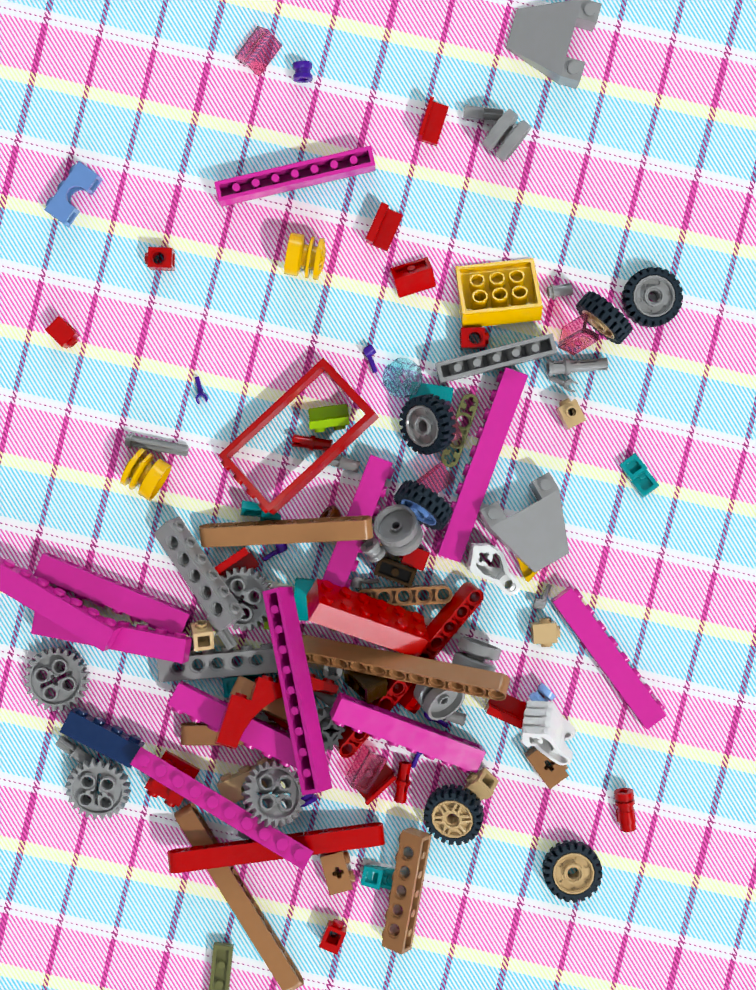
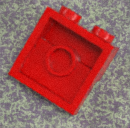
(157, 789)

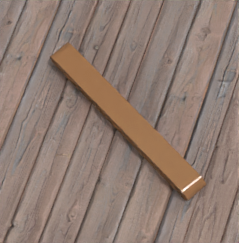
(286, 531)

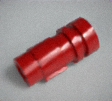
(625, 812)

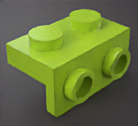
(328, 416)

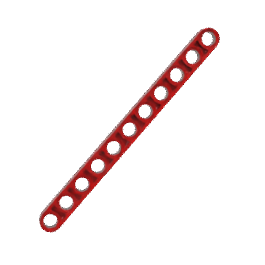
(439, 633)
(250, 851)

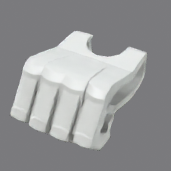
(498, 576)
(547, 731)

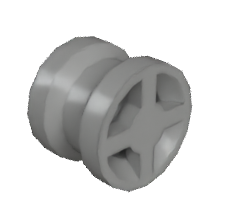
(373, 550)
(327, 671)

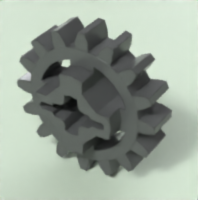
(329, 730)

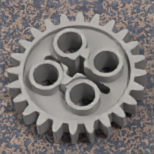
(251, 582)
(49, 663)
(79, 786)
(274, 813)

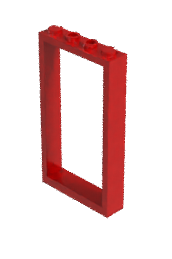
(317, 466)

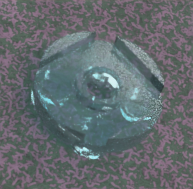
(396, 369)

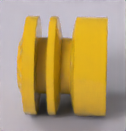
(304, 256)
(142, 471)

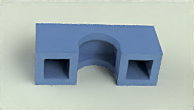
(79, 179)

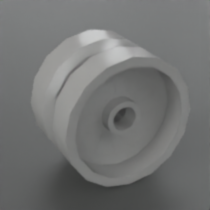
(504, 133)
(398, 530)
(476, 654)
(438, 702)

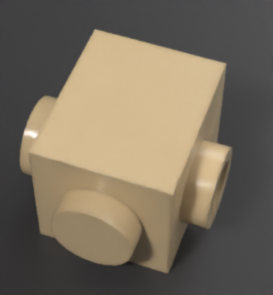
(577, 415)
(544, 632)
(202, 635)
(481, 784)

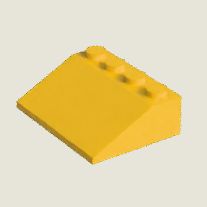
(498, 293)

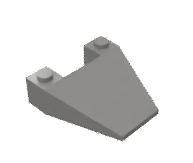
(544, 34)
(537, 531)

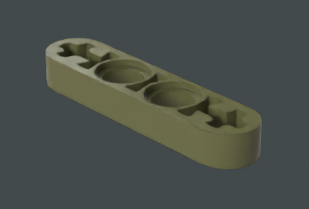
(464, 430)

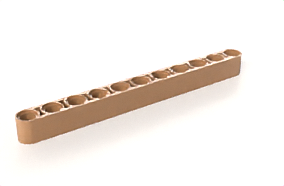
(406, 668)
(242, 903)

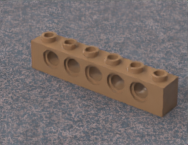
(401, 939)

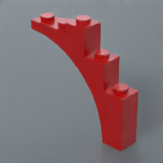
(241, 711)

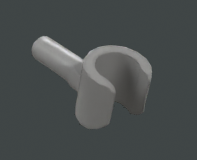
(565, 384)
(357, 582)
(541, 603)

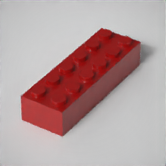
(366, 618)

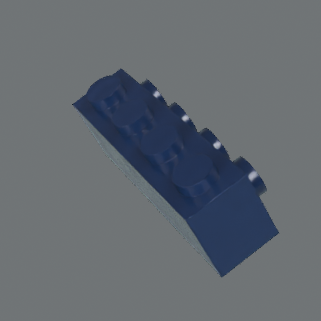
(101, 736)

